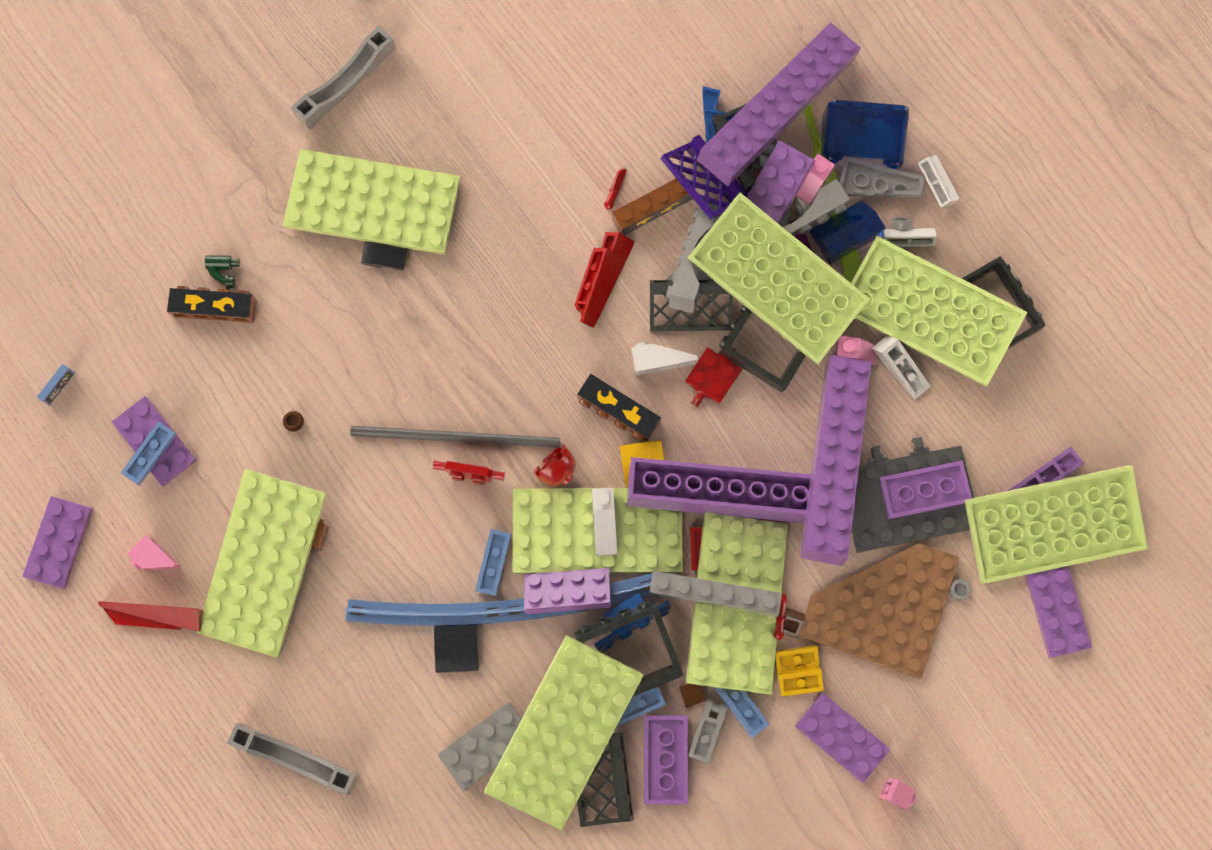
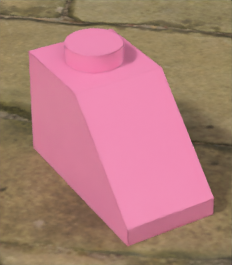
(815, 179)
(856, 349)
(151, 556)
(898, 793)

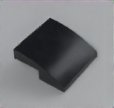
(383, 255)
(456, 648)

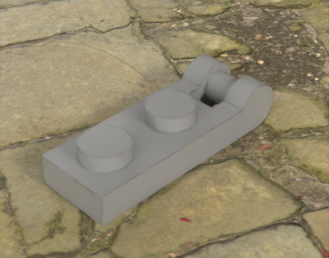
(707, 731)

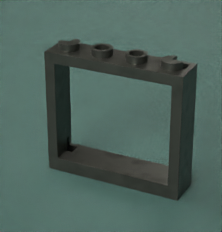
(1015, 289)
(726, 342)
(628, 616)

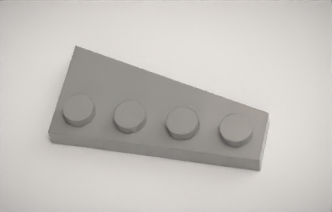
(874, 180)

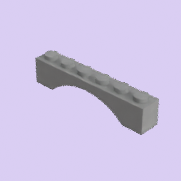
(319, 102)
(829, 200)
(685, 289)
(717, 593)
(293, 758)

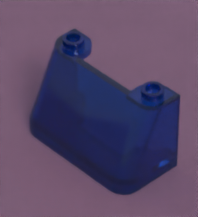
(864, 131)

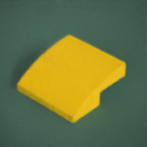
(646, 450)
(798, 670)

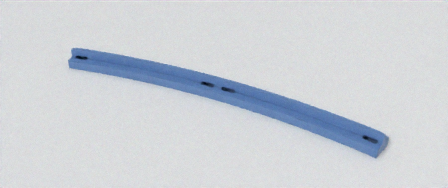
(474, 612)

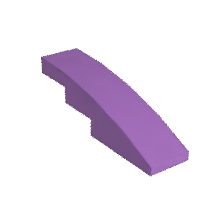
(1053, 470)

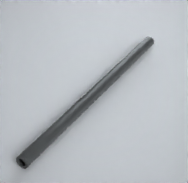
(451, 436)

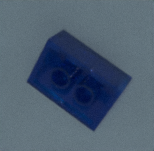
(847, 231)

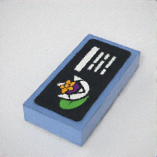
(56, 384)

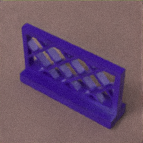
(729, 192)

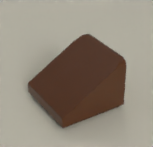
(793, 622)
(692, 694)

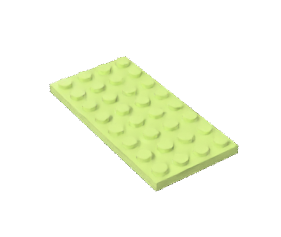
(371, 201)
(778, 278)
(935, 311)
(1056, 524)
(557, 534)
(261, 563)
(731, 644)
(563, 732)

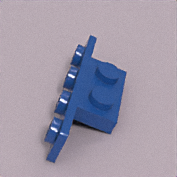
(626, 631)

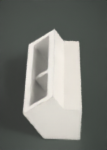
(938, 181)
(911, 233)

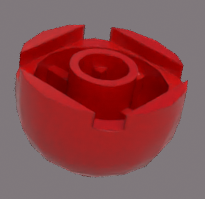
(556, 467)

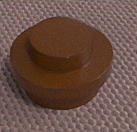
(293, 421)

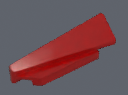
(601, 276)
(153, 616)

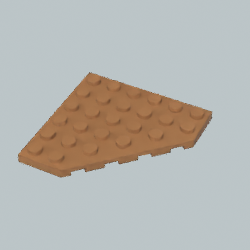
(885, 610)

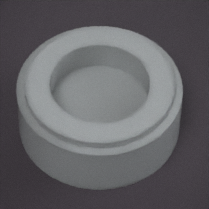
(901, 223)
(960, 590)

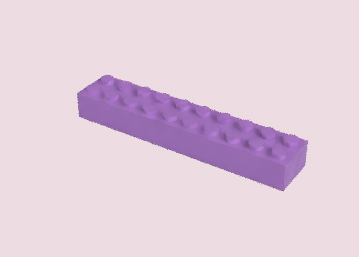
(778, 104)
(836, 461)
(717, 490)

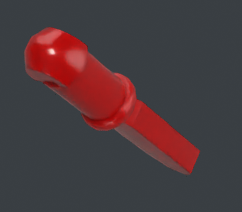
(614, 190)
(780, 619)

